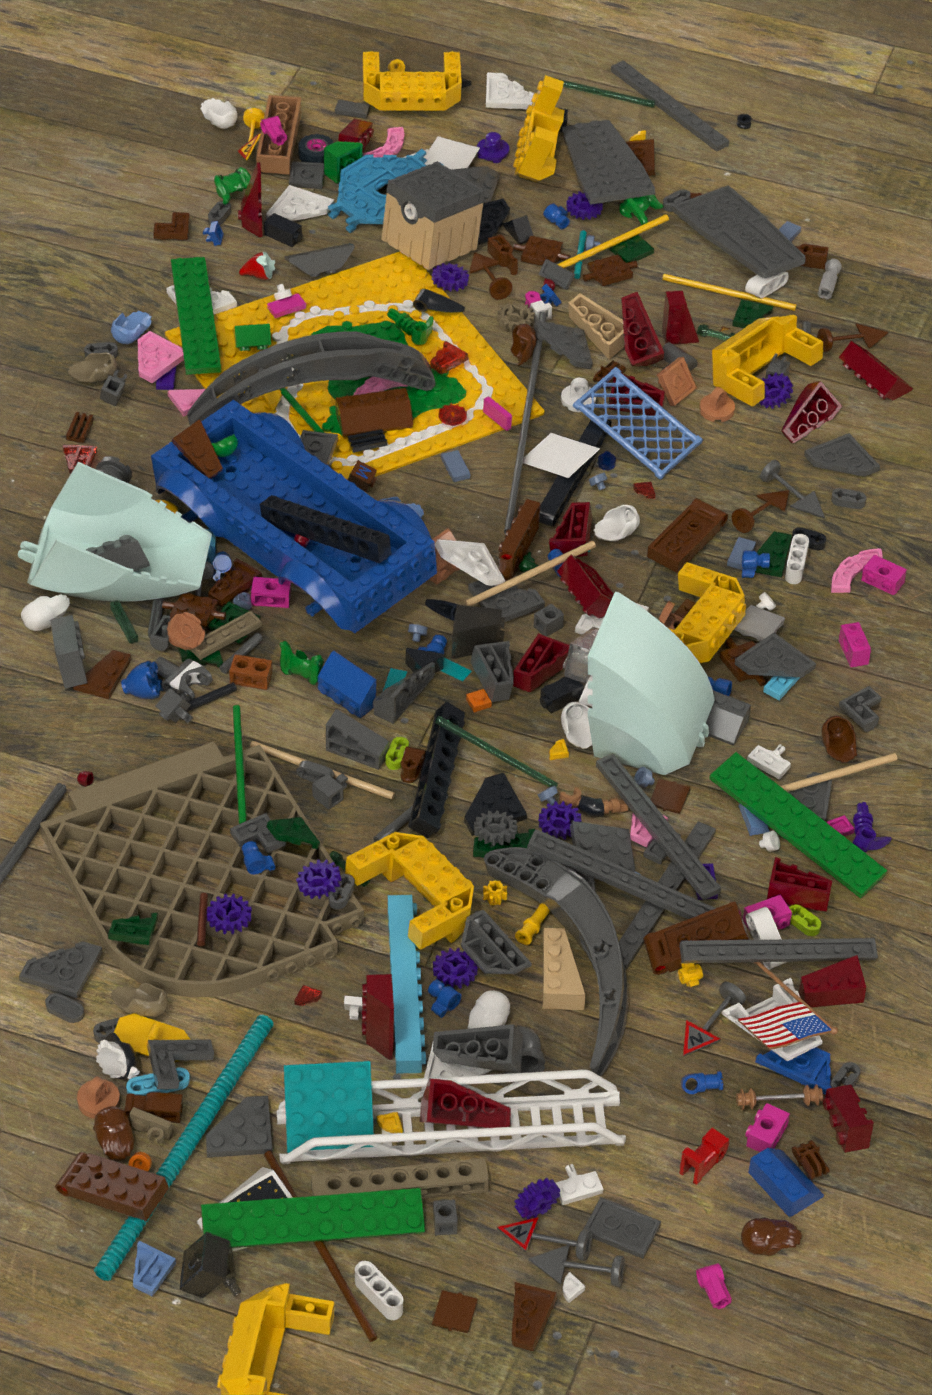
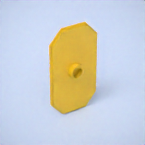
(139, 1029)

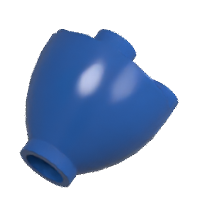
(143, 681)

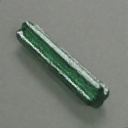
(124, 622)

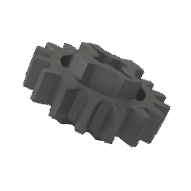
(495, 828)

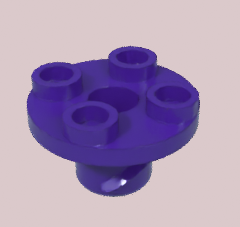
(493, 148)

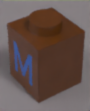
(363, 476)

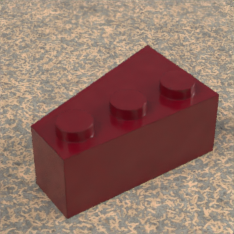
(357, 131)
(677, 320)
(655, 393)
(574, 529)
(540, 662)
(799, 887)
(834, 984)
(847, 1118)

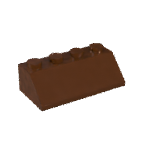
(374, 411)

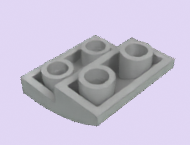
(759, 623)

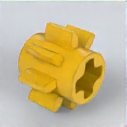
(495, 892)
(690, 974)

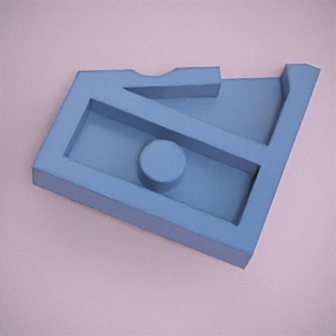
(151, 1268)

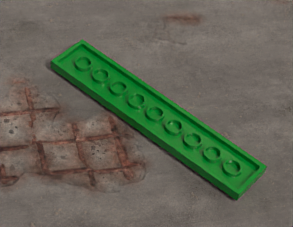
(195, 316)
(798, 825)
(316, 1218)

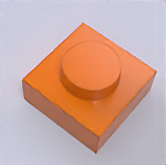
(478, 700)

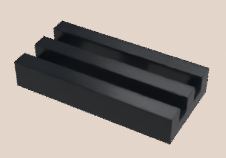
(367, 440)

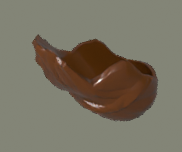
(523, 342)
(839, 739)
(114, 1132)
(769, 1236)

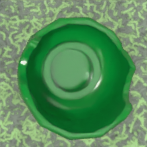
(226, 446)

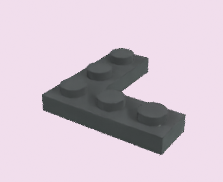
(164, 1052)

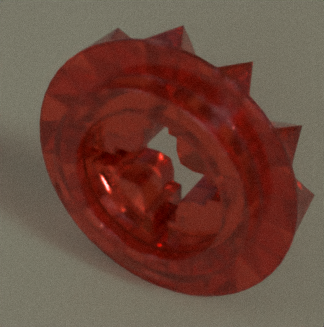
(445, 416)

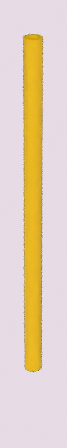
(614, 241)
(730, 292)

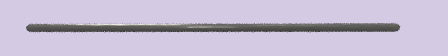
(524, 430)

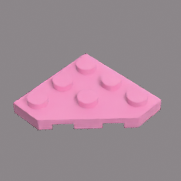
(157, 356)

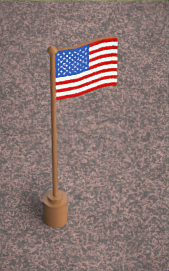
(787, 1022)

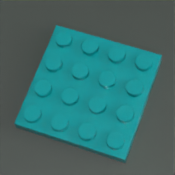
(327, 1102)

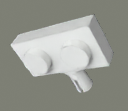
(769, 761)
(578, 1186)

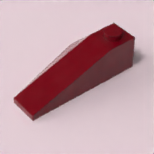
(252, 204)
(639, 335)
(810, 411)
(455, 1105)

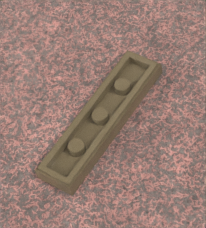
(227, 634)

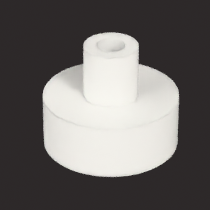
(282, 293)
(766, 602)
(770, 841)

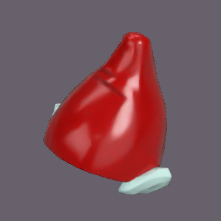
(259, 266)

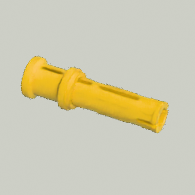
(532, 925)

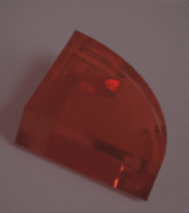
(644, 488)
(307, 995)

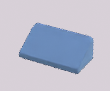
(754, 824)

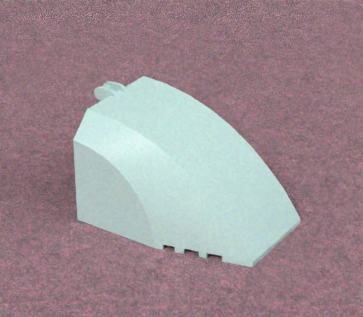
(103, 509)
(645, 692)

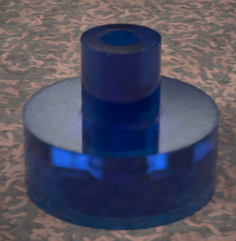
(606, 461)

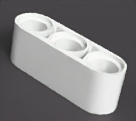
(764, 286)
(797, 559)
(763, 928)
(377, 1281)

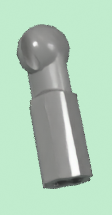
(829, 278)

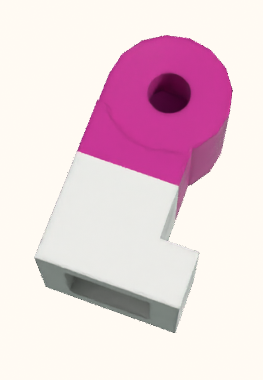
(534, 301)

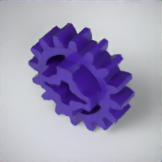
(580, 206)
(450, 277)
(775, 392)
(559, 819)
(319, 879)
(229, 914)
(454, 968)
(537, 1198)

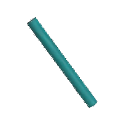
(581, 246)

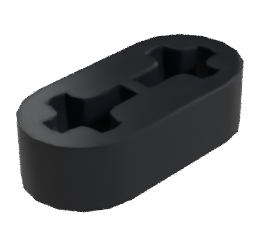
(813, 538)

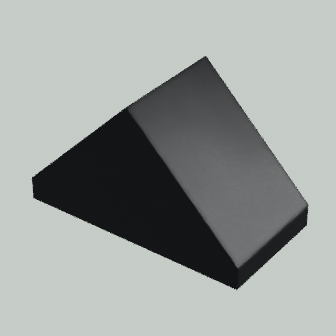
(519, 229)
(417, 659)

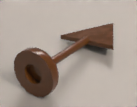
(499, 287)
(869, 335)
(744, 520)

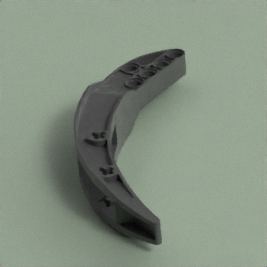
(313, 360)
(587, 920)

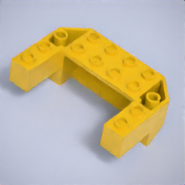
(412, 89)
(540, 132)
(754, 348)
(714, 614)
(429, 873)
(259, 1335)

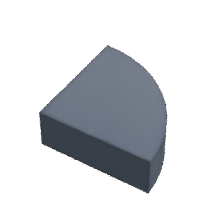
(243, 600)

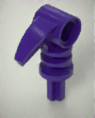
(865, 835)

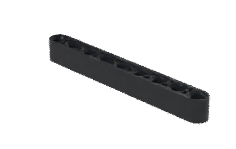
(564, 487)

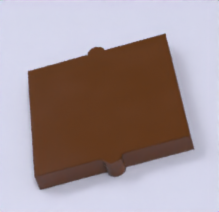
(669, 796)
(454, 1311)

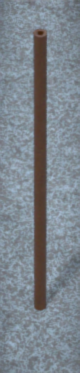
(339, 1279)

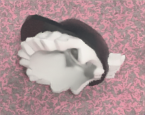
(117, 1058)

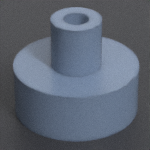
(590, 243)
(598, 480)
(417, 631)
(644, 777)
(548, 794)

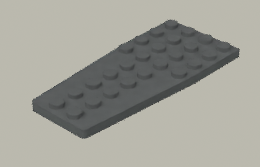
(605, 163)
(740, 231)

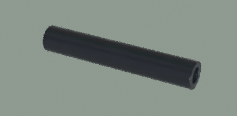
(211, 696)

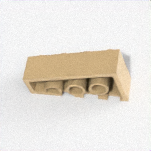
(598, 325)
(560, 974)

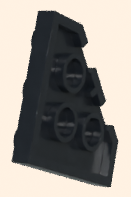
(492, 218)
(495, 795)

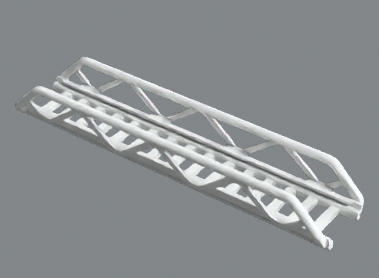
(468, 1137)

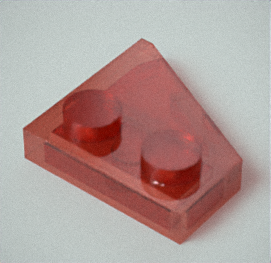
(448, 358)
(79, 453)

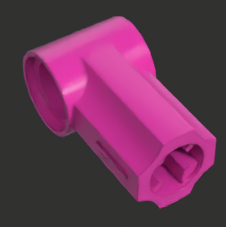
(273, 128)
(712, 1280)

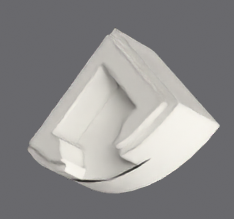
(572, 1287)

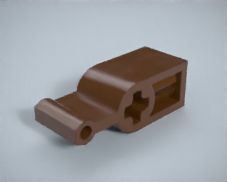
(502, 251)
(815, 255)
(163, 1105)

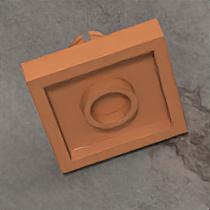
(676, 381)

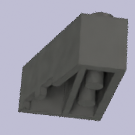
(494, 669)
(355, 741)

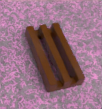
(82, 418)

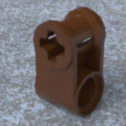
(411, 764)

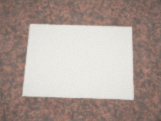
(451, 153)
(559, 455)

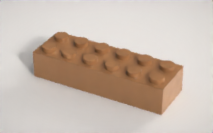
(270, 155)

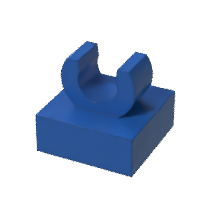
(215, 233)
(549, 296)

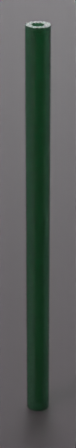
(606, 93)
(496, 752)

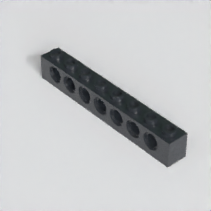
(326, 529)
(436, 772)

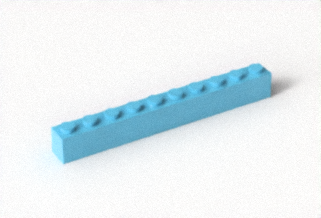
(405, 987)

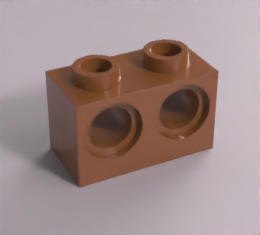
(251, 672)

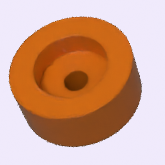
(141, 1161)

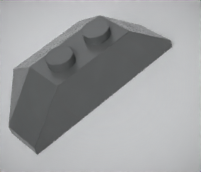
(321, 260)
(491, 946)

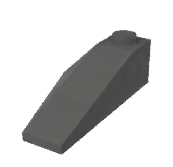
(399, 696)

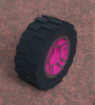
(312, 148)

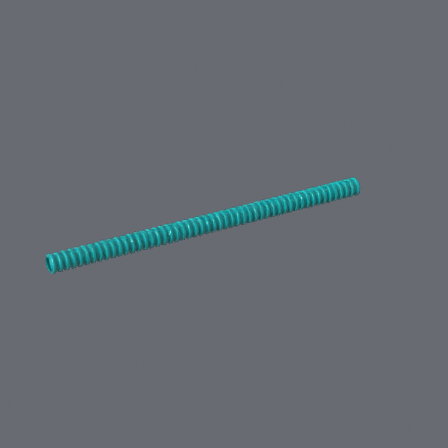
(189, 1140)

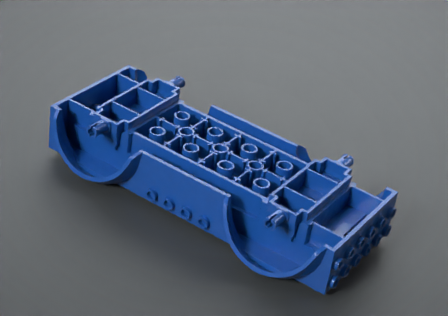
(275, 463)

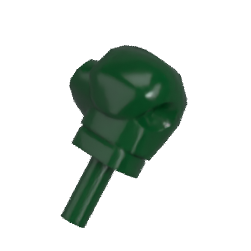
(527, 563)

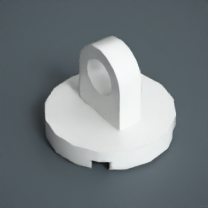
(576, 390)

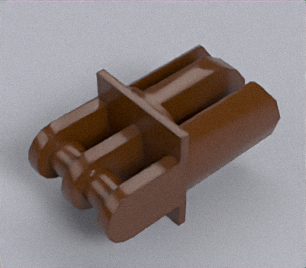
(607, 369)
(810, 1159)

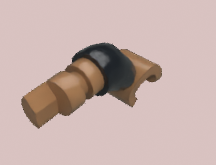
(593, 806)

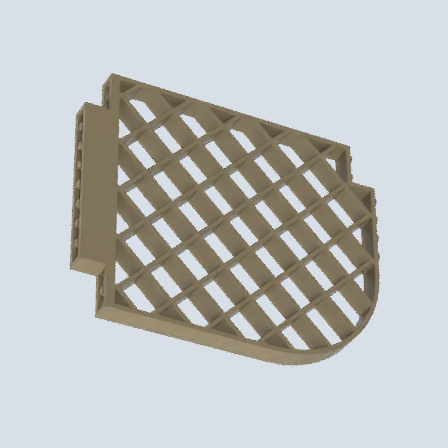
(159, 785)

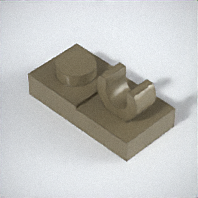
(151, 1125)

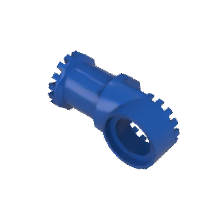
(704, 1082)

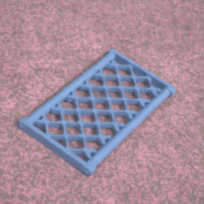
(635, 392)

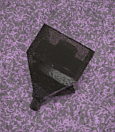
(208, 1267)

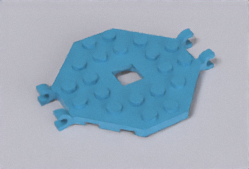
(361, 180)

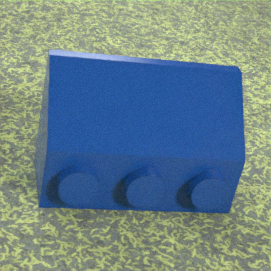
(347, 685)
(783, 1181)

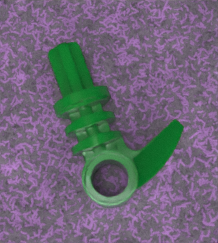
(419, 330)

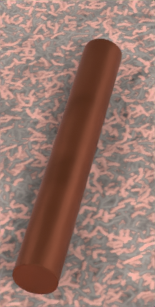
(201, 934)

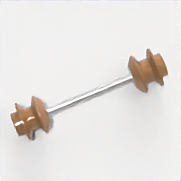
(808, 1095)

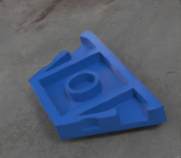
(807, 1068)

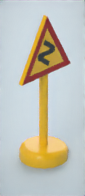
(251, 119)

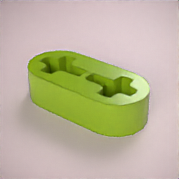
(394, 752)
(804, 919)

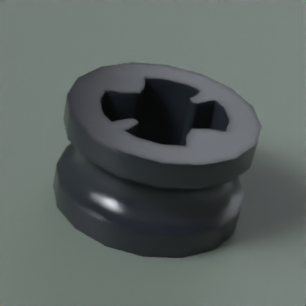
(744, 121)

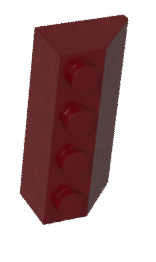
(874, 372)
(586, 585)
(379, 1013)

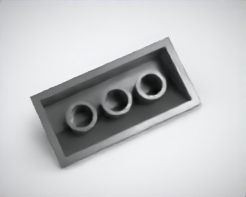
(124, 551)
(727, 718)

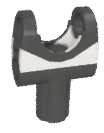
(182, 676)

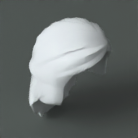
(219, 113)
(617, 523)
(42, 610)
(576, 724)
(490, 1010)

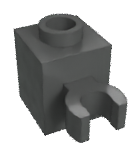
(778, 366)
(113, 388)
(173, 707)
(329, 791)

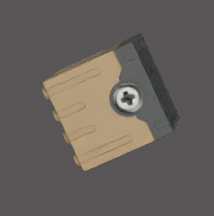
(432, 215)

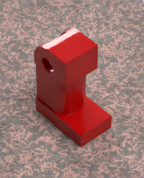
(709, 1153)

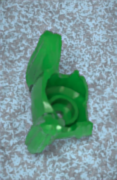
(232, 182)
(638, 206)
(300, 663)

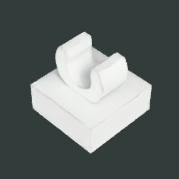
(353, 1004)

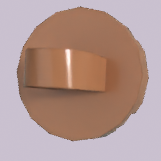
(717, 406)
(669, 618)
(185, 631)
(97, 1095)

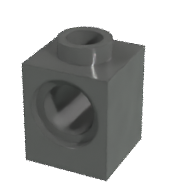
(548, 620)
(445, 1224)

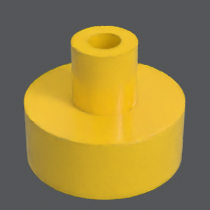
(396, 66)

